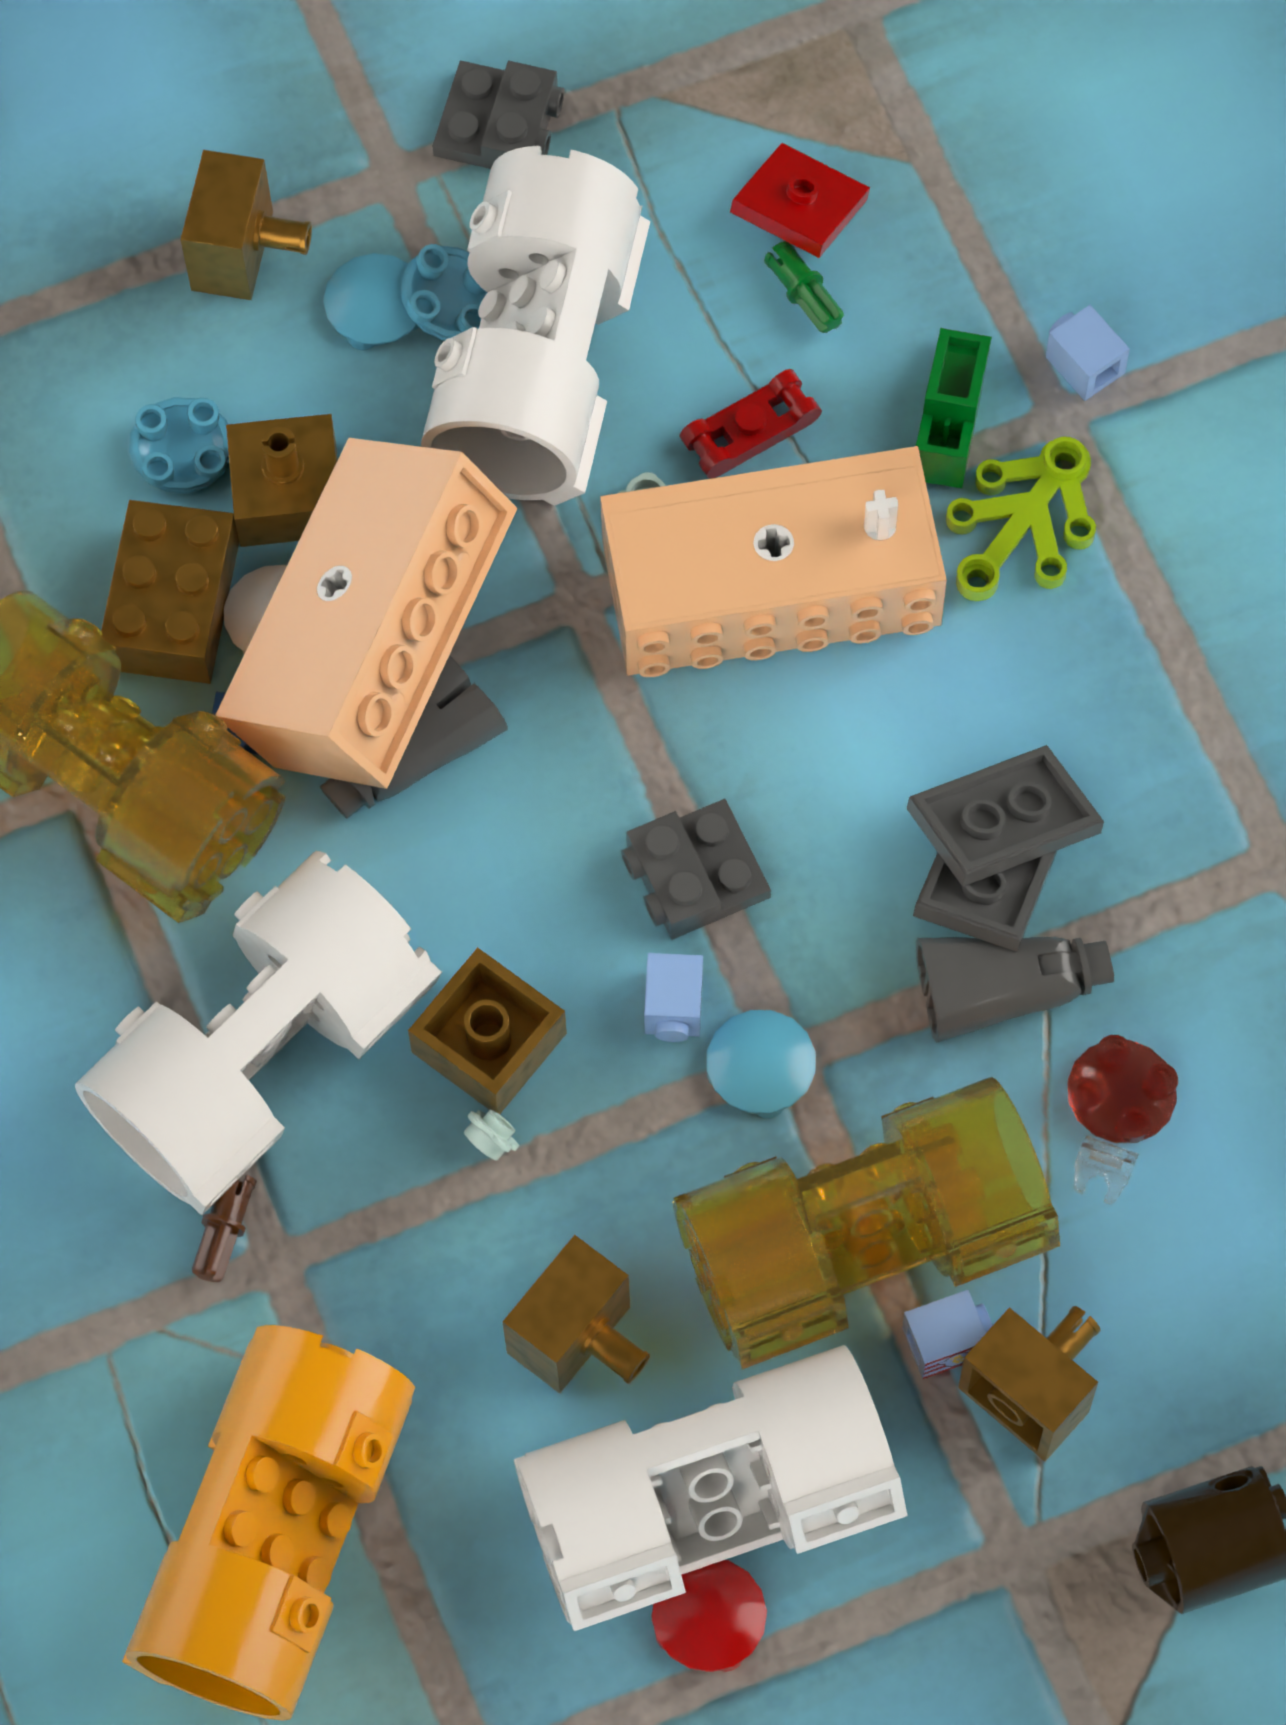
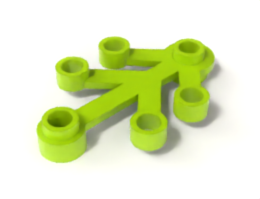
(1025, 512)

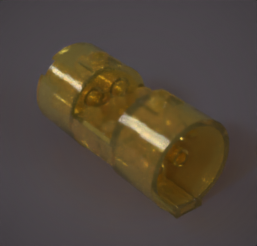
(170, 800)
(943, 1188)

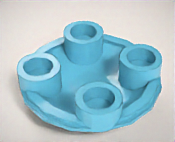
(441, 291)
(366, 301)
(180, 444)
(761, 1062)

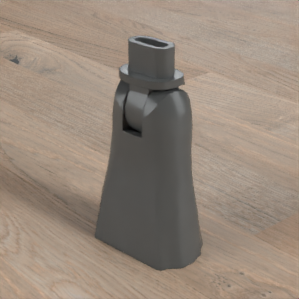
(452, 725)
(984, 984)

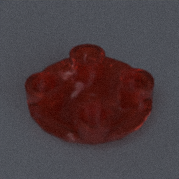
(1122, 1090)

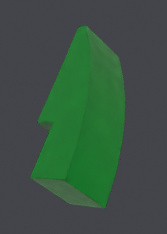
(952, 406)

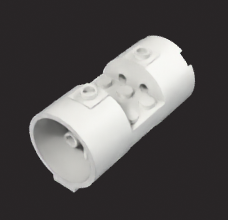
(555, 255)
(323, 957)
(780, 1462)

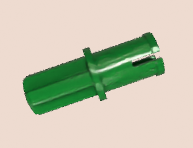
(804, 287)

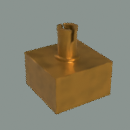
(232, 224)
(278, 475)
(573, 1316)
(1032, 1379)

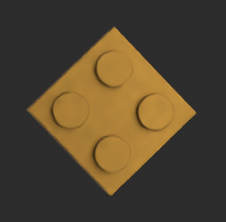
(487, 1031)

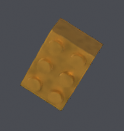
(170, 590)

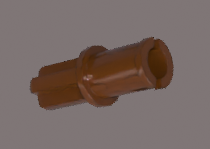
(221, 1231)

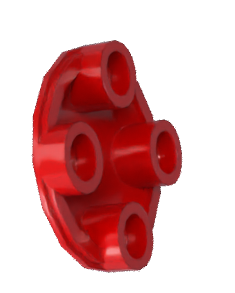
(714, 1620)

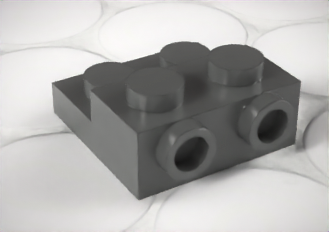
(497, 112)
(694, 868)

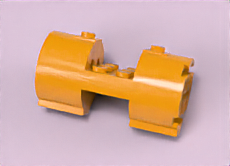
(247, 1579)

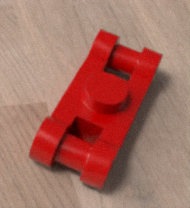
(750, 425)

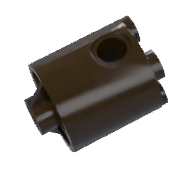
(1213, 1540)

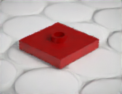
(800, 200)

